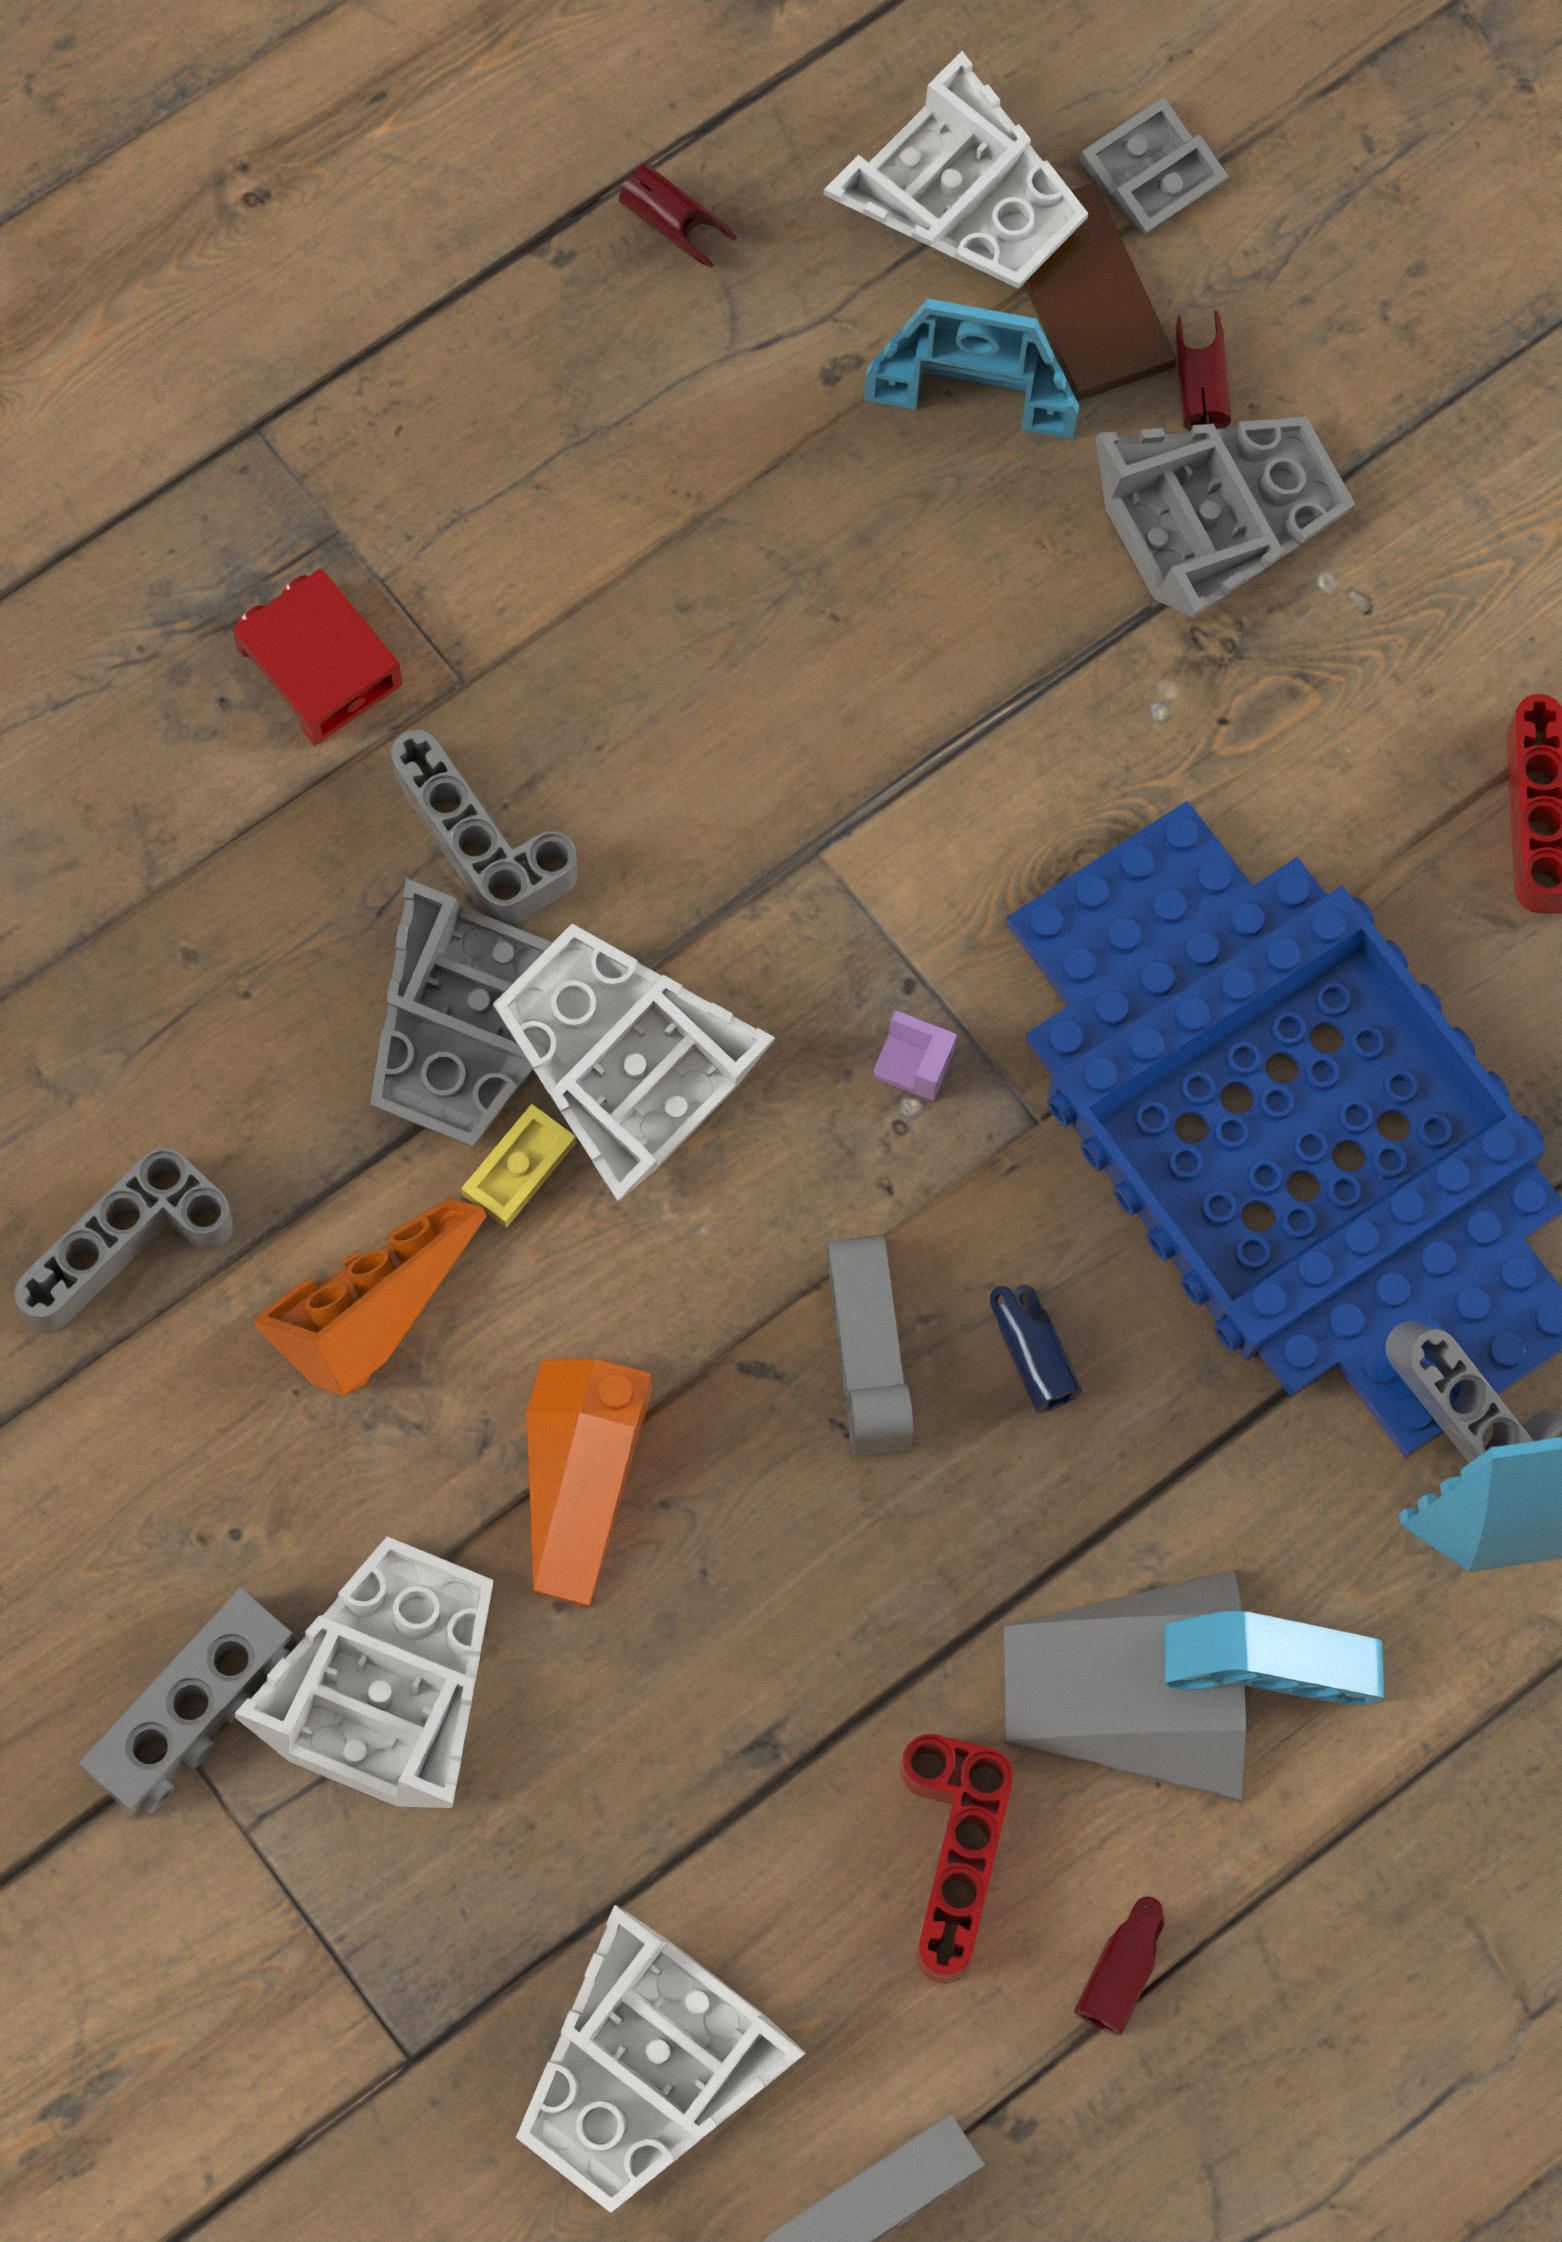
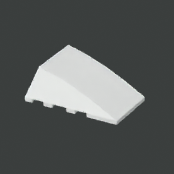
(966, 182)
(625, 1052)
(382, 1680)
(646, 2064)

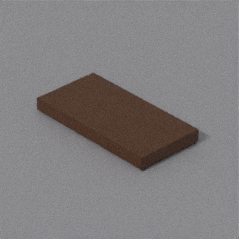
(1098, 307)

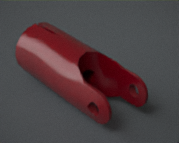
(669, 209)
(1203, 380)
(1122, 1969)

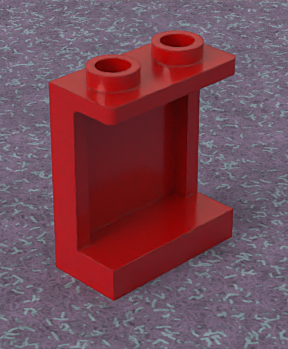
(318, 654)

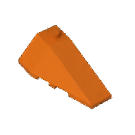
(359, 1316)
(580, 1453)

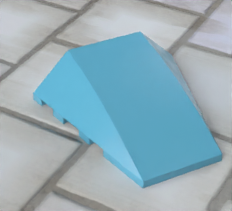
(1498, 1509)

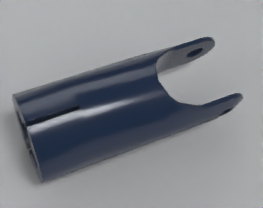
(1035, 1348)

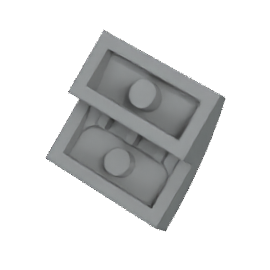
(1152, 166)

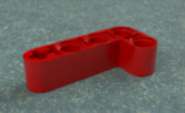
(1536, 802)
(956, 1862)

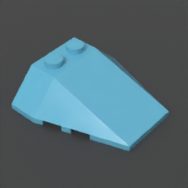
(975, 348)

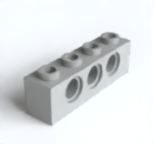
(114, 1759)

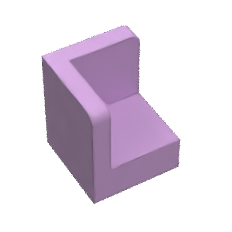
(915, 1055)

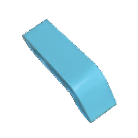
(1273, 1657)

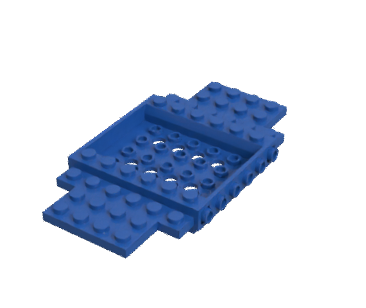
(1189, 987)

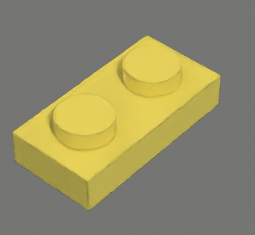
(519, 1165)

